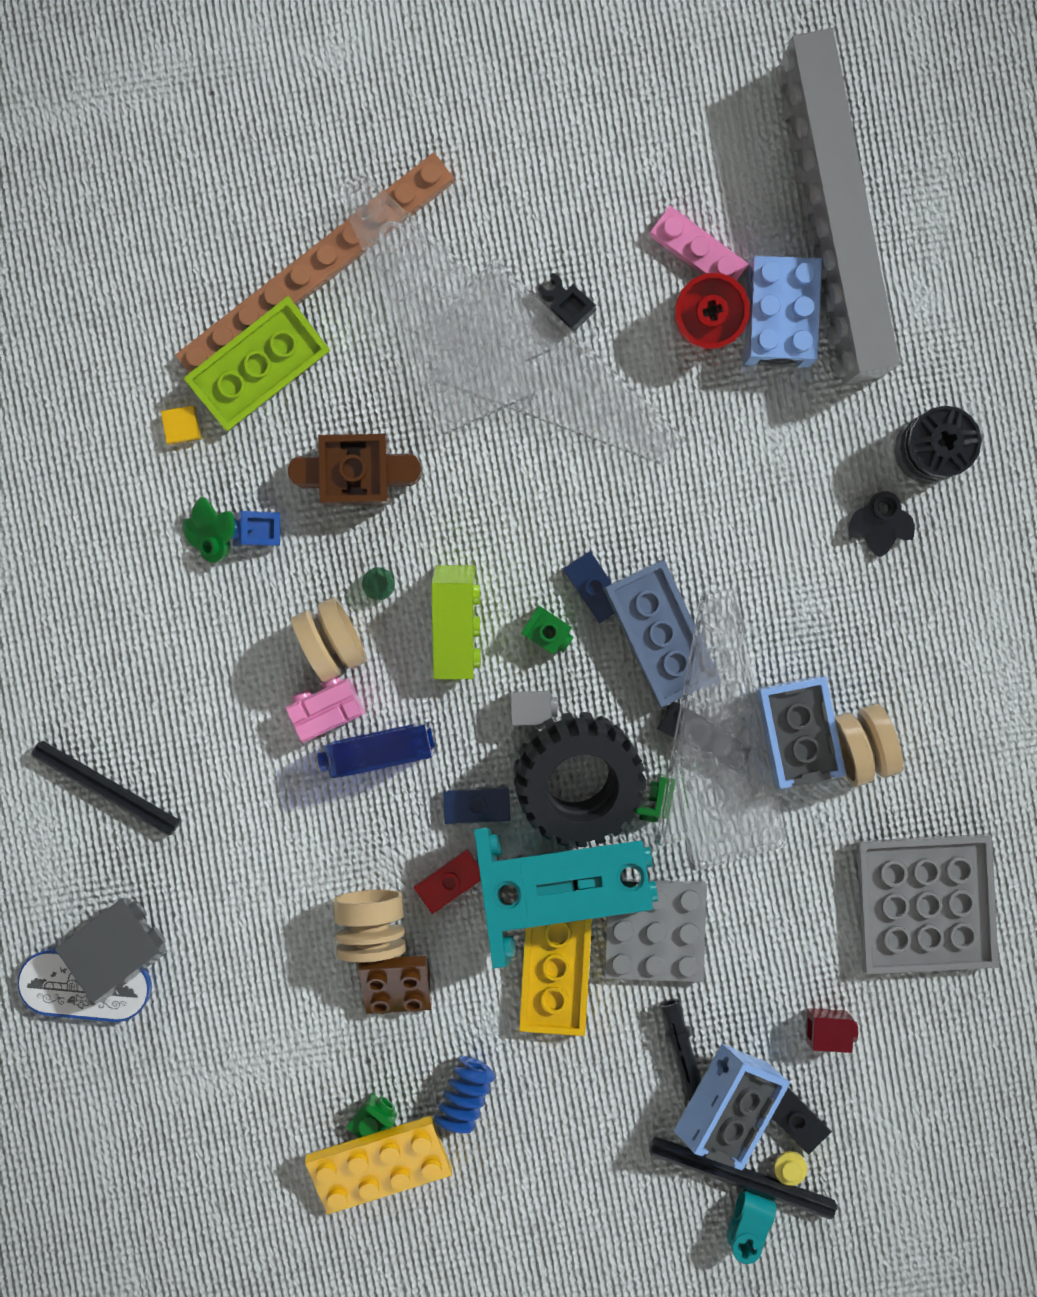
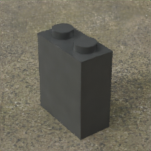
(112, 949)

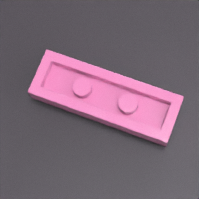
(696, 246)

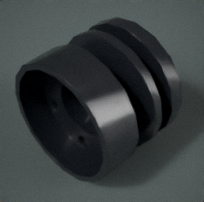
(918, 447)

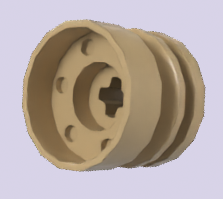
(369, 930)

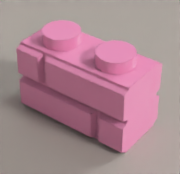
(325, 709)

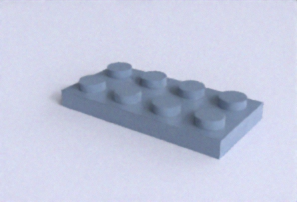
(655, 627)

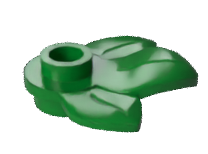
(209, 530)

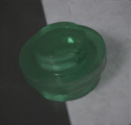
(378, 583)

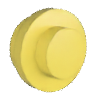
(790, 1168)

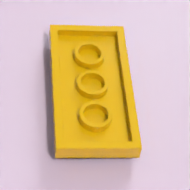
(556, 978)
(378, 1165)

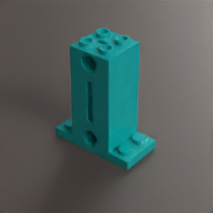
(558, 888)

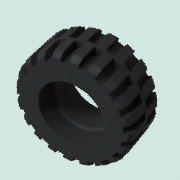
(588, 818)

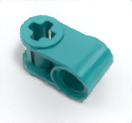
(751, 1221)

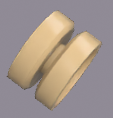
(328, 639)
(868, 745)

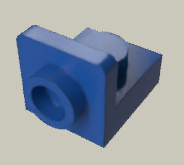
(256, 529)

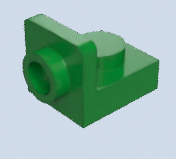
(656, 793)
(372, 1117)

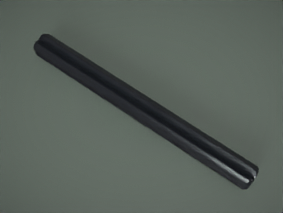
(744, 1178)

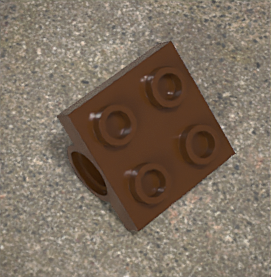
(396, 985)

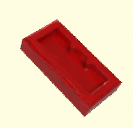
(449, 881)

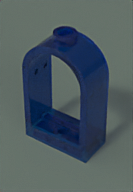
(377, 750)

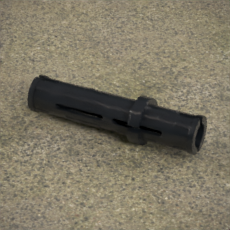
(678, 1036)

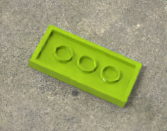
(257, 363)

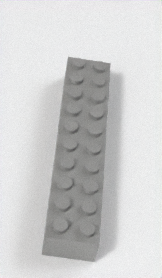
(837, 208)

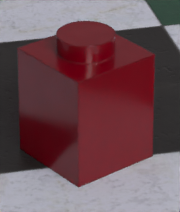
(830, 1030)

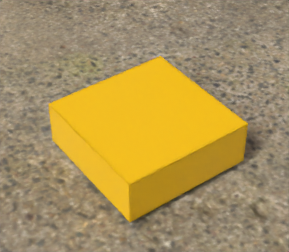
(181, 425)

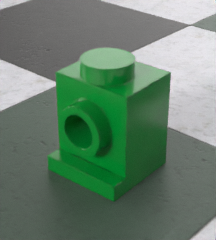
(536, 624)

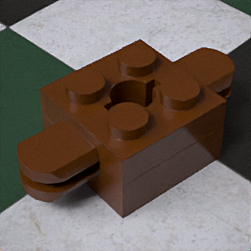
(354, 470)

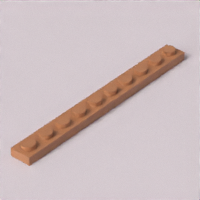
(316, 265)

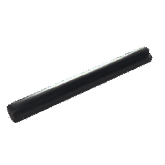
(105, 788)

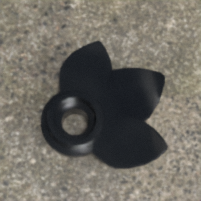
(879, 528)

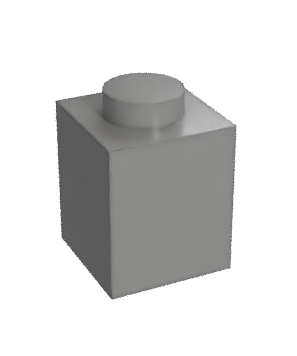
(532, 707)

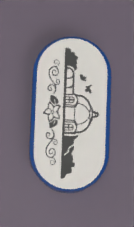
(53, 991)

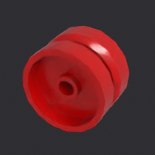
(726, 297)

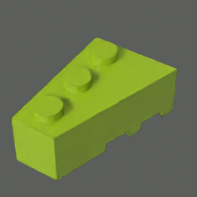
(455, 622)

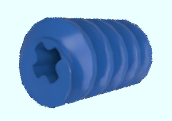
(467, 1097)

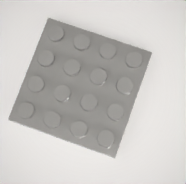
(927, 904)

